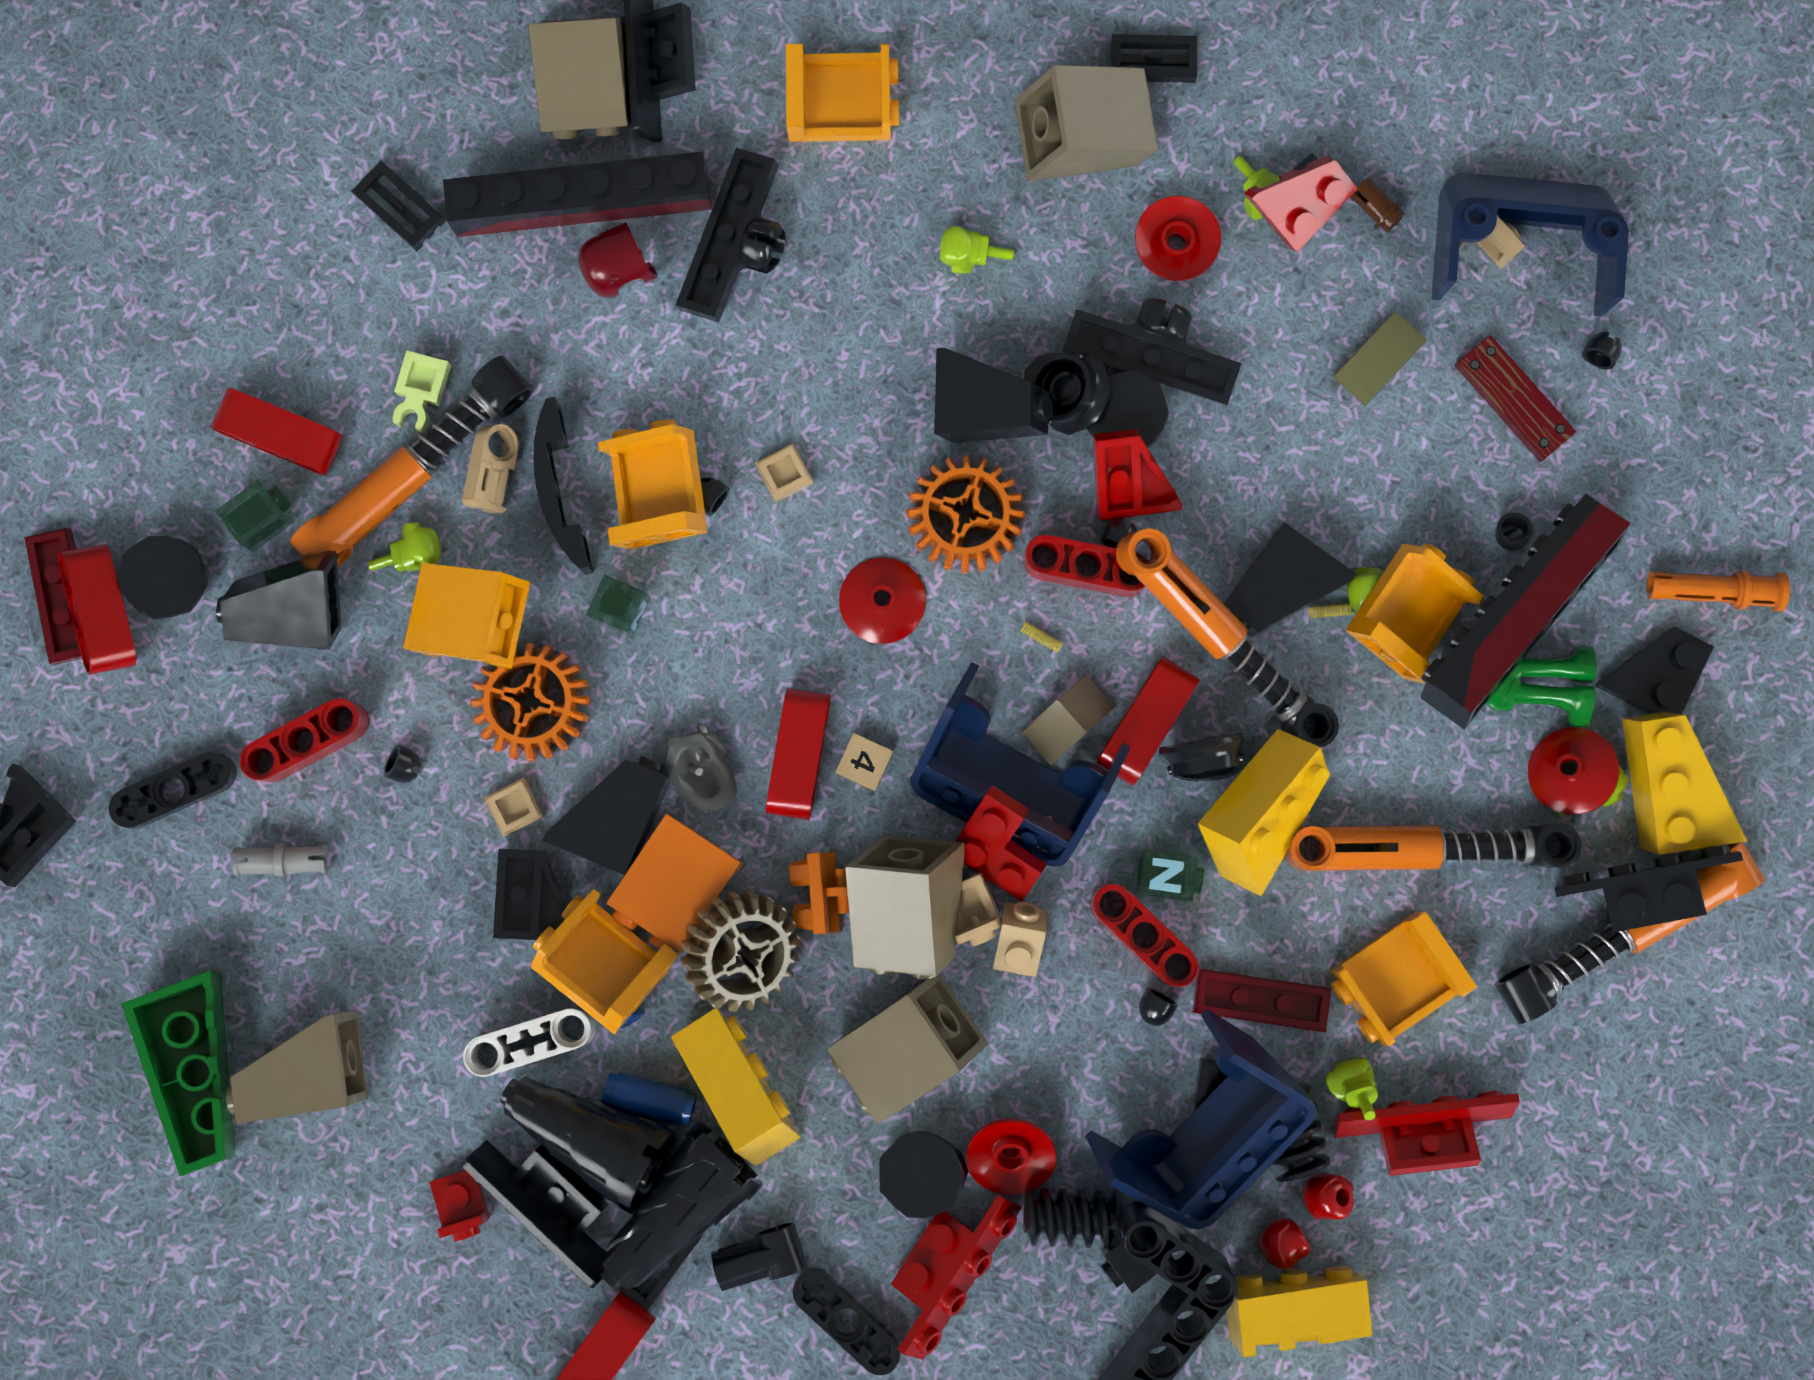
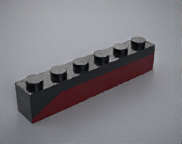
(577, 194)
(1523, 611)

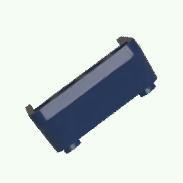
(1470, 213)
(966, 762)
(1220, 1144)

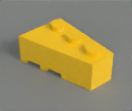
(1674, 787)
(1263, 810)
(736, 1086)
(1299, 1309)

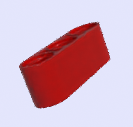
(277, 431)
(1064, 570)
(97, 609)
(1149, 718)
(283, 741)
(798, 754)
(1164, 941)
(609, 1341)

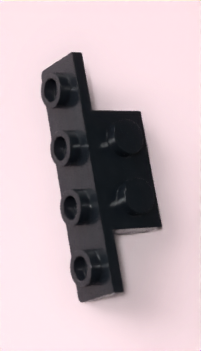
(657, 61)
(1652, 894)
(547, 1202)

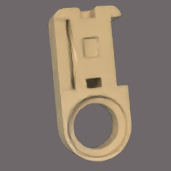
(488, 473)

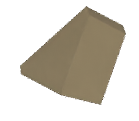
(1068, 719)

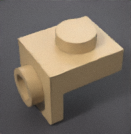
(1501, 244)
(977, 912)
(1020, 939)

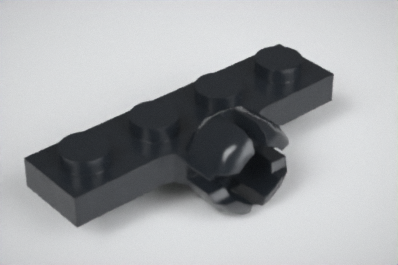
(733, 237)
(1155, 350)

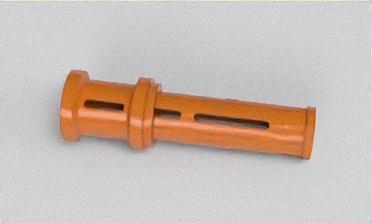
(1738, 590)

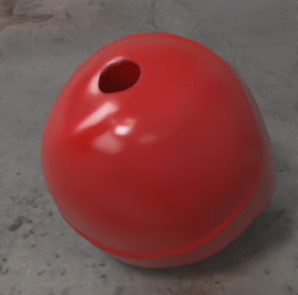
(1328, 1196)
(1283, 1243)

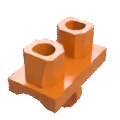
(827, 893)

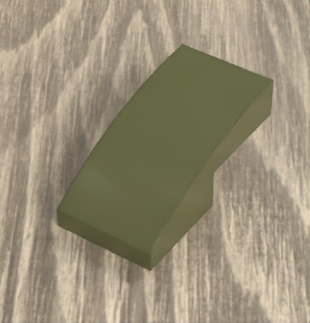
(1380, 358)

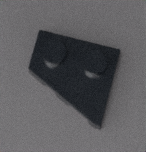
(1660, 674)
(28, 825)
(526, 895)

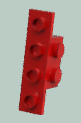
(1428, 1134)
(945, 1267)

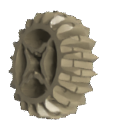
(764, 955)

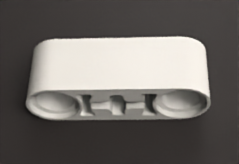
(526, 1055)

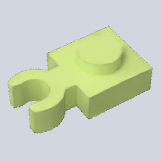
(421, 383)

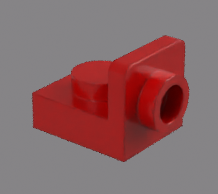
(459, 1205)

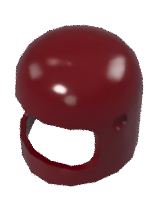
(612, 261)

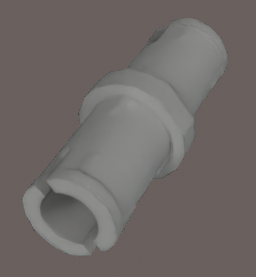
(280, 860)

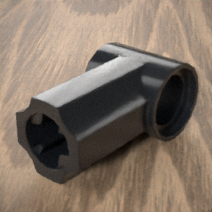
(768, 1255)

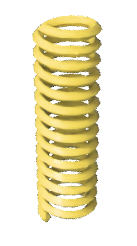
(1328, 608)
(1042, 634)

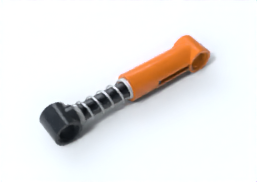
(497, 391)
(1221, 632)
(1427, 847)
(1534, 989)

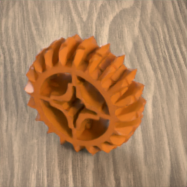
(947, 506)
(525, 721)

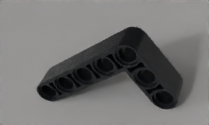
(1185, 1294)

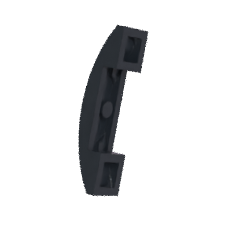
(550, 437)

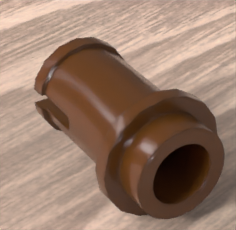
(1378, 205)

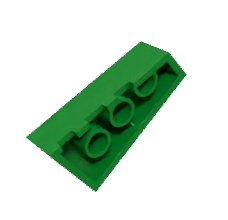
(186, 1066)

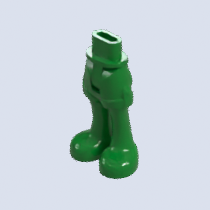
(1576, 701)

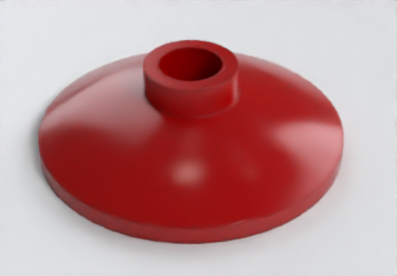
(1183, 219)
(876, 622)
(1585, 789)
(1010, 1169)

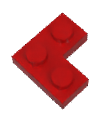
(992, 851)

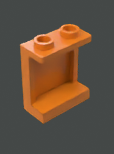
(670, 882)

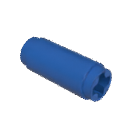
(649, 1098)

